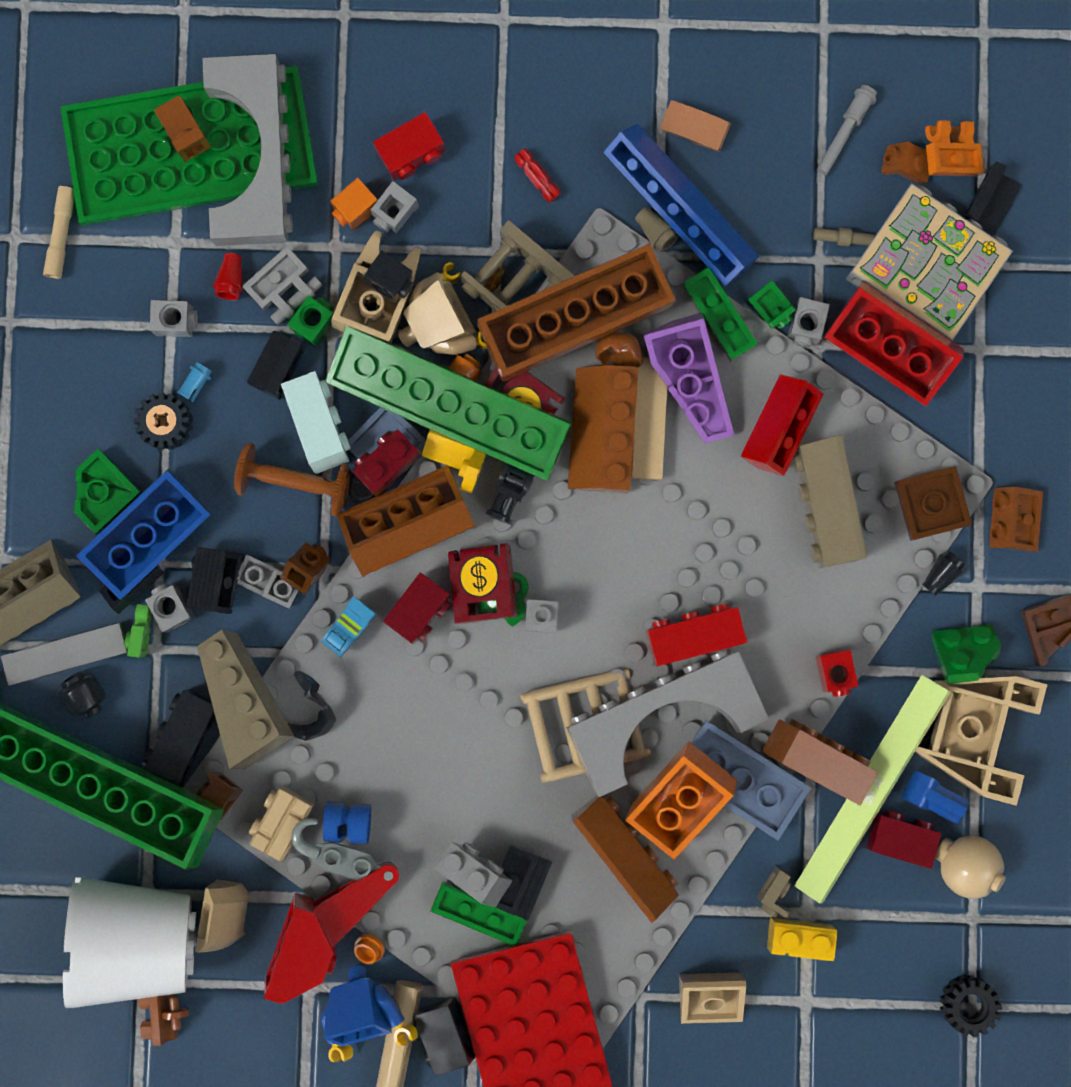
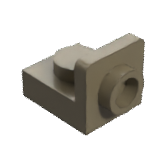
(774, 888)

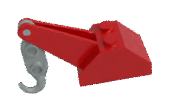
(314, 927)

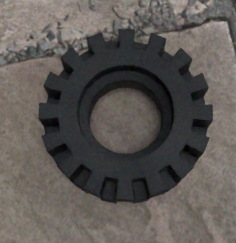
(985, 1016)

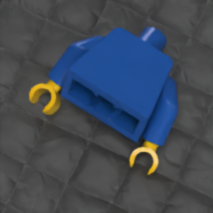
(359, 1013)

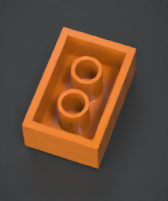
(681, 800)

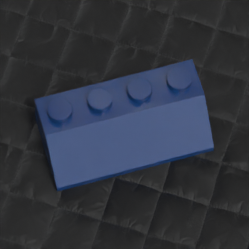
(144, 534)

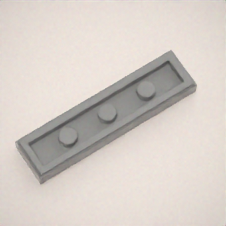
(64, 654)

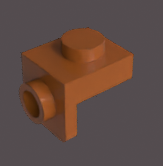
(906, 161)

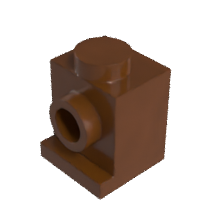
(308, 561)
(220, 791)

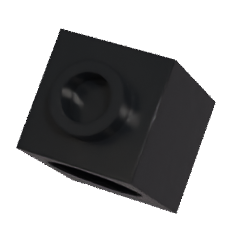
(389, 277)

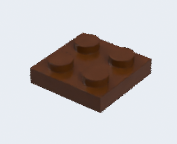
(933, 503)

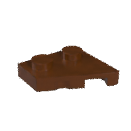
(1048, 627)

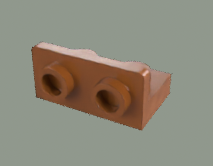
(1016, 519)

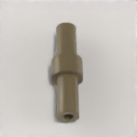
(843, 236)

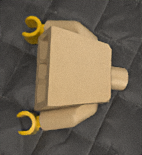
(438, 317)

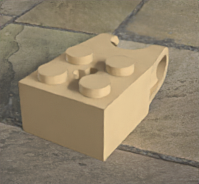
(351, 305)

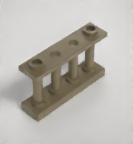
(536, 260)

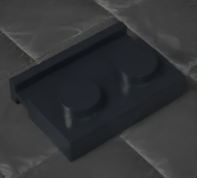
(527, 877)

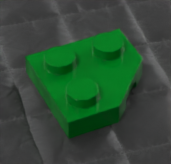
(102, 491)
(965, 651)

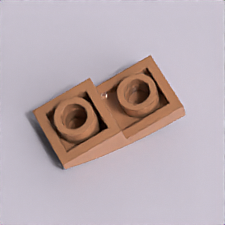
(695, 126)

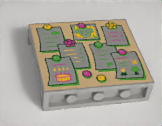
(931, 261)

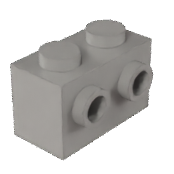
(473, 874)

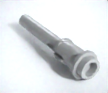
(863, 99)

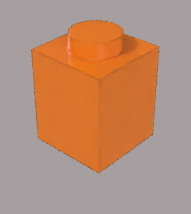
(353, 204)

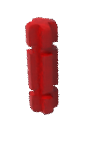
(537, 175)

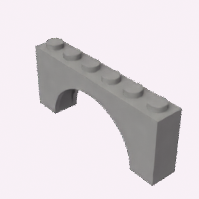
(261, 210)
(604, 736)

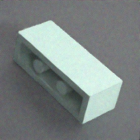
(316, 422)

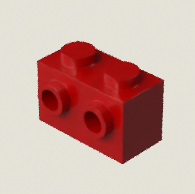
(410, 147)

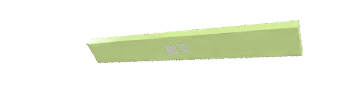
(889, 762)

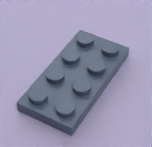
(763, 790)

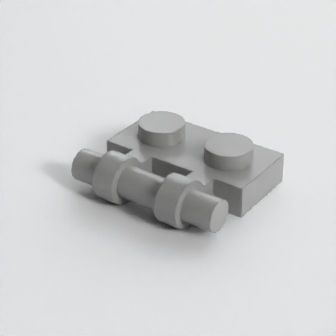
(276, 279)

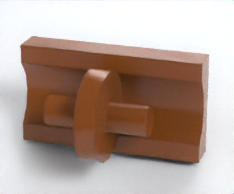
(163, 1020)

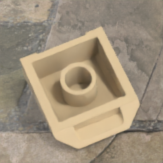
(222, 915)

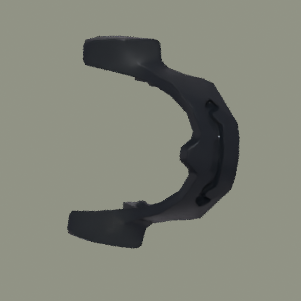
(326, 717)

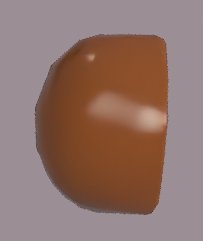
(620, 349)

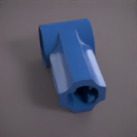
(928, 794)

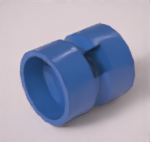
(347, 822)

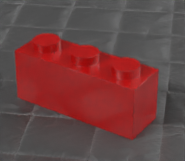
(782, 424)
(696, 635)

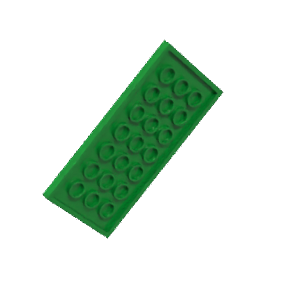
(131, 169)

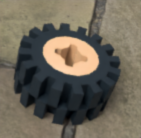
(172, 428)

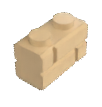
(275, 829)

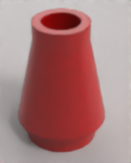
(229, 278)

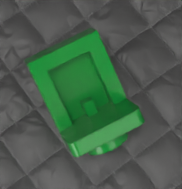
(772, 305)

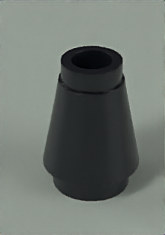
(944, 572)

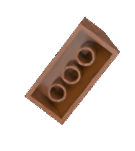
(603, 429)
(404, 520)
(625, 856)

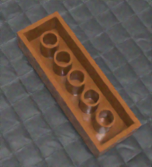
(576, 312)

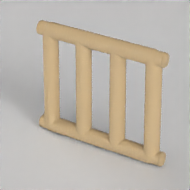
(562, 693)

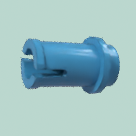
(195, 381)

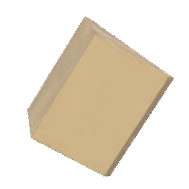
(712, 997)

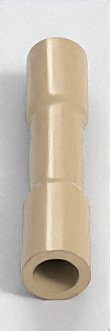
(56, 251)

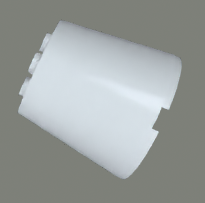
(126, 943)

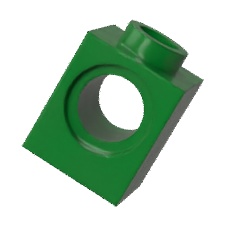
(315, 333)

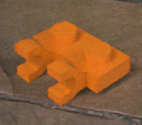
(955, 158)

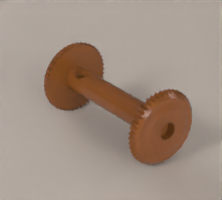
(247, 469)

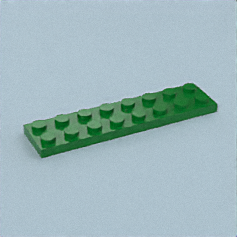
(448, 402)

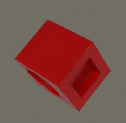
(826, 662)

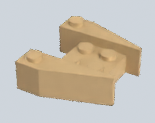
(971, 729)

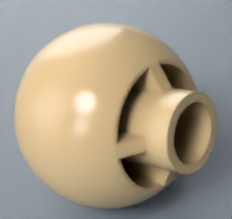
(971, 866)

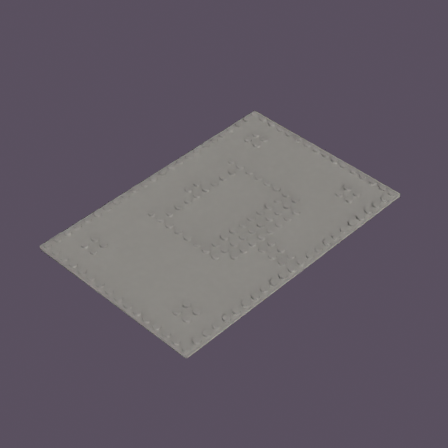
(441, 723)

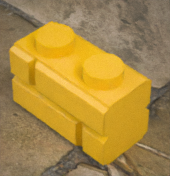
(802, 939)

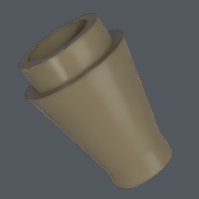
(656, 229)

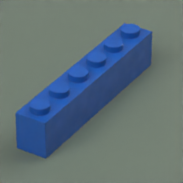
(681, 204)

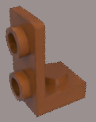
(182, 128)

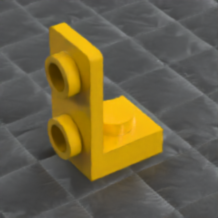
(456, 455)

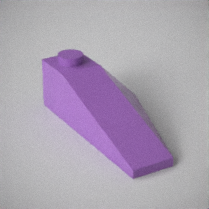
(687, 366)

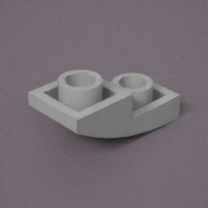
(265, 581)

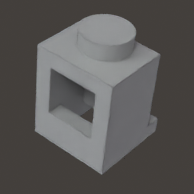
(393, 198)

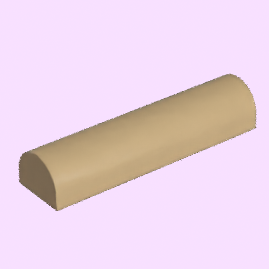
(396, 1057)

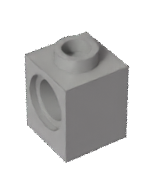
(162, 310)
(817, 313)
(181, 613)
(541, 616)

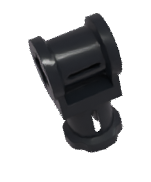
(511, 489)

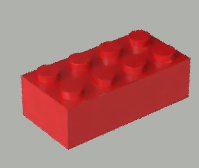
(894, 343)

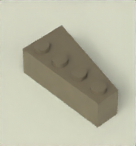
(241, 701)

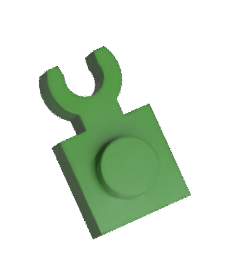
(138, 638)

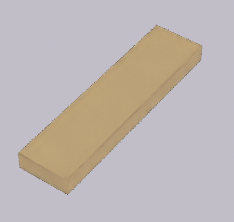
(649, 424)

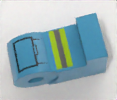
(349, 626)

